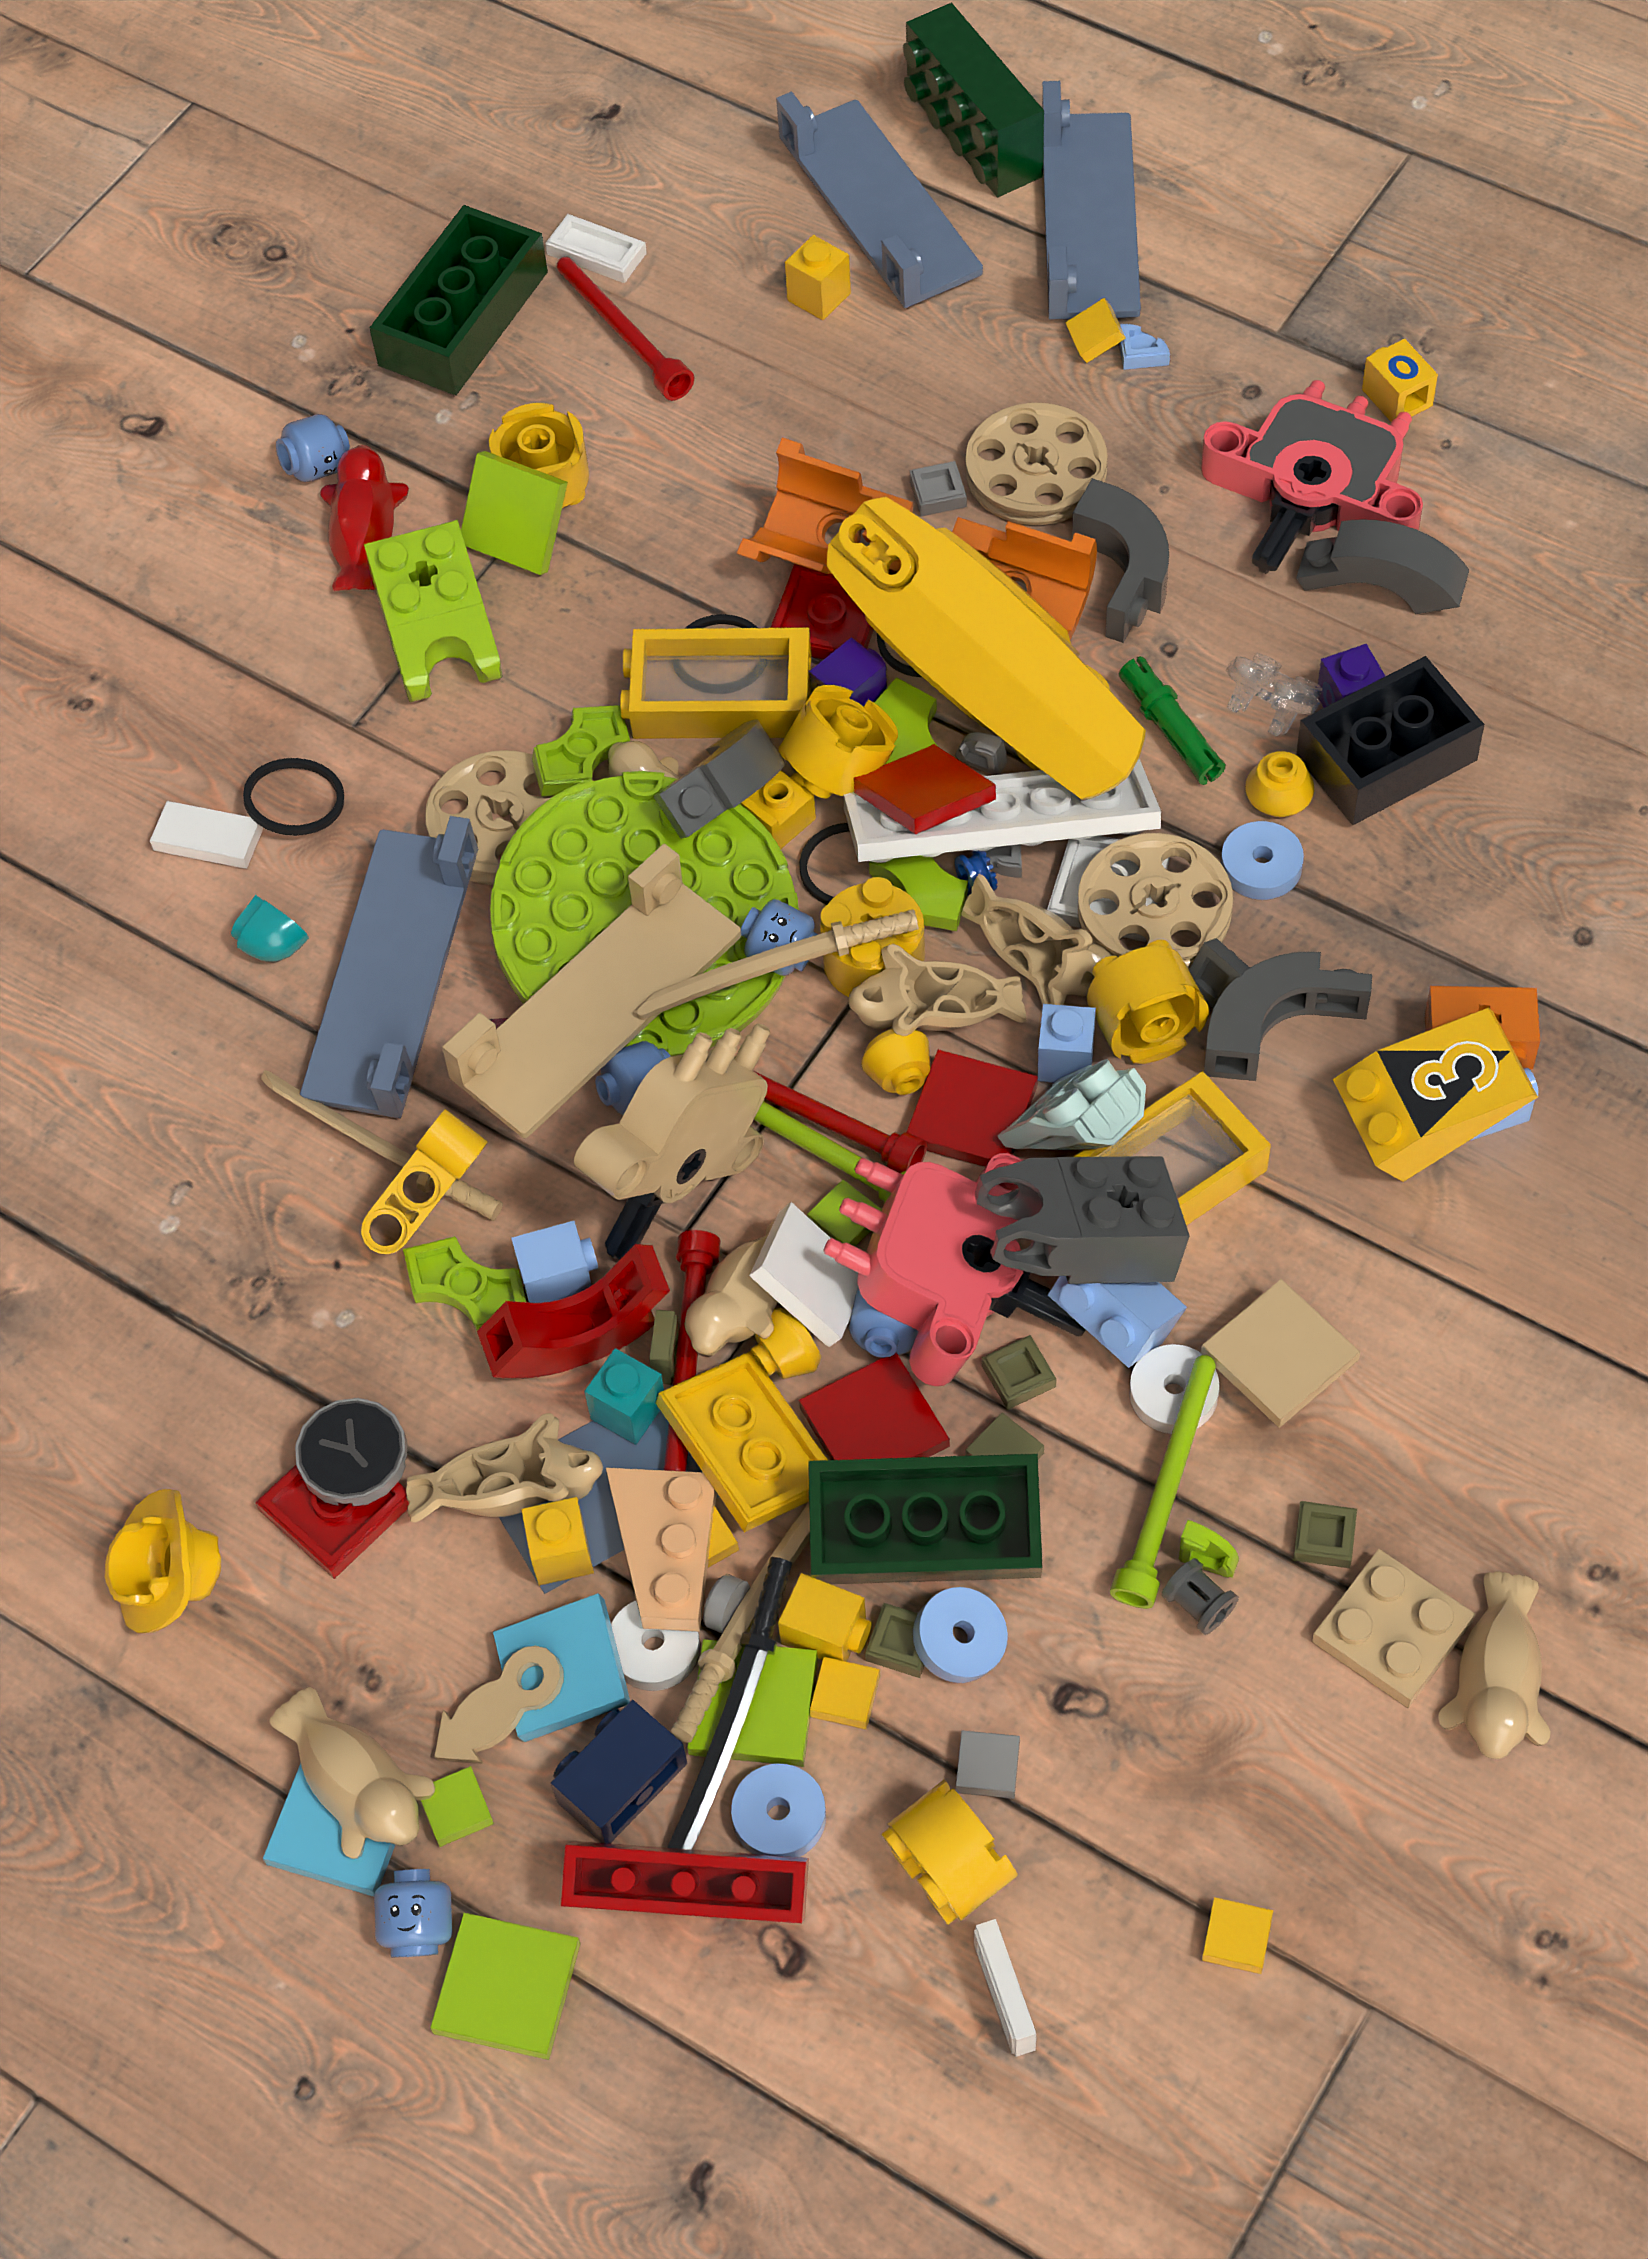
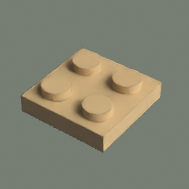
(1393, 1628)

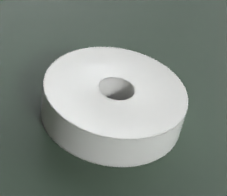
(1153, 1373)
(653, 1668)

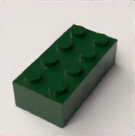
(974, 100)
(459, 299)
(925, 1519)

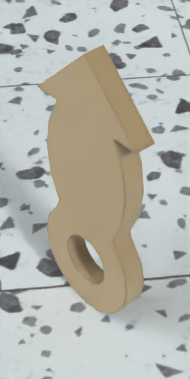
(498, 1706)

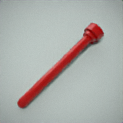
(670, 375)
(895, 1149)
(697, 1254)

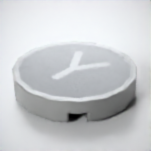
(351, 1452)

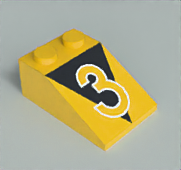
(1434, 1092)

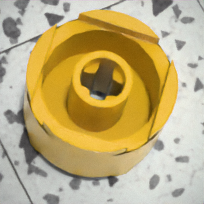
(547, 443)
(837, 740)
(860, 904)
(1146, 1002)
(951, 1850)

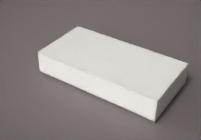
(596, 248)
(206, 834)
(1004, 1988)

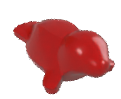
(360, 513)

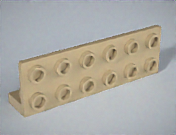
(592, 1003)

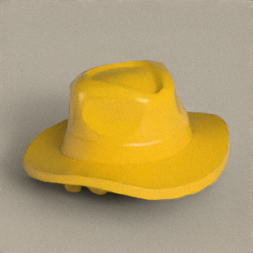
(160, 1563)

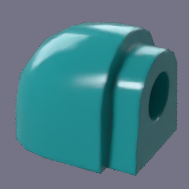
(267, 932)

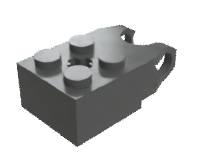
(1089, 1218)

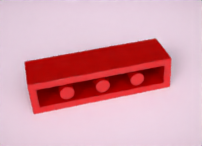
(685, 1882)

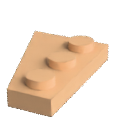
(666, 1542)

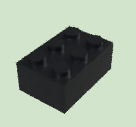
(1389, 740)

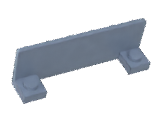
(877, 199)
(1089, 209)
(391, 970)

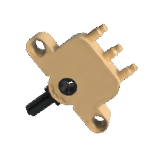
(678, 1129)

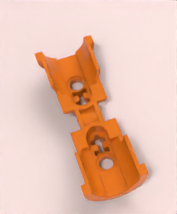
(819, 494)

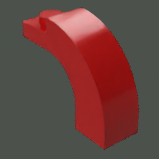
(578, 1329)

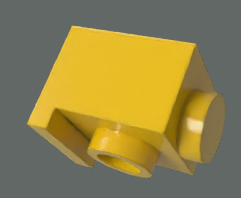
(783, 806)

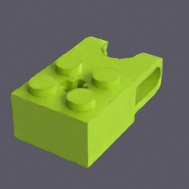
(433, 619)

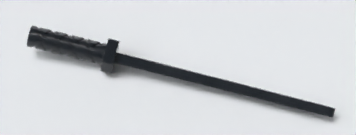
(756, 1648)

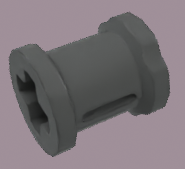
(1217, 1602)

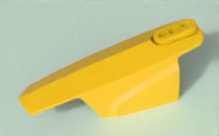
(985, 646)

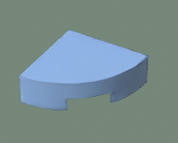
(1142, 349)

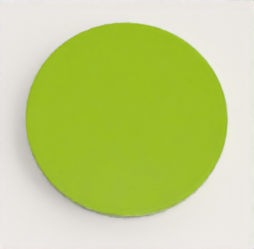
(570, 881)

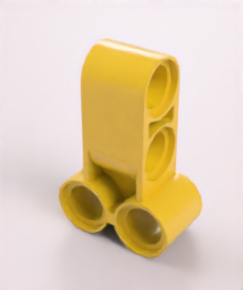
(443, 1154)

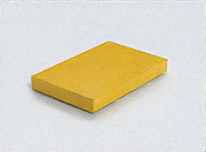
(743, 1439)

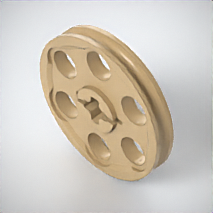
(1035, 447)
(501, 799)
(1156, 882)

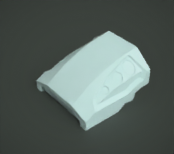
(1081, 1111)

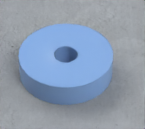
(1265, 841)
(980, 1621)
(776, 1786)

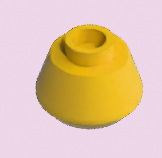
(1280, 785)
(898, 1061)
(788, 1349)

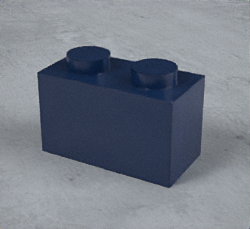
(618, 1771)

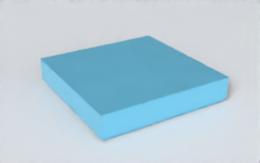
(587, 1650)
(310, 1845)

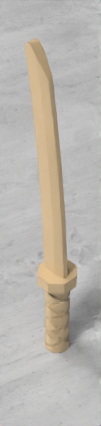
(835, 940)
(459, 1190)
(719, 1664)

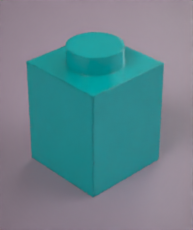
(624, 1396)

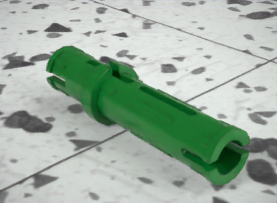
(1160, 705)

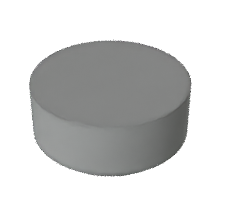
(724, 1601)

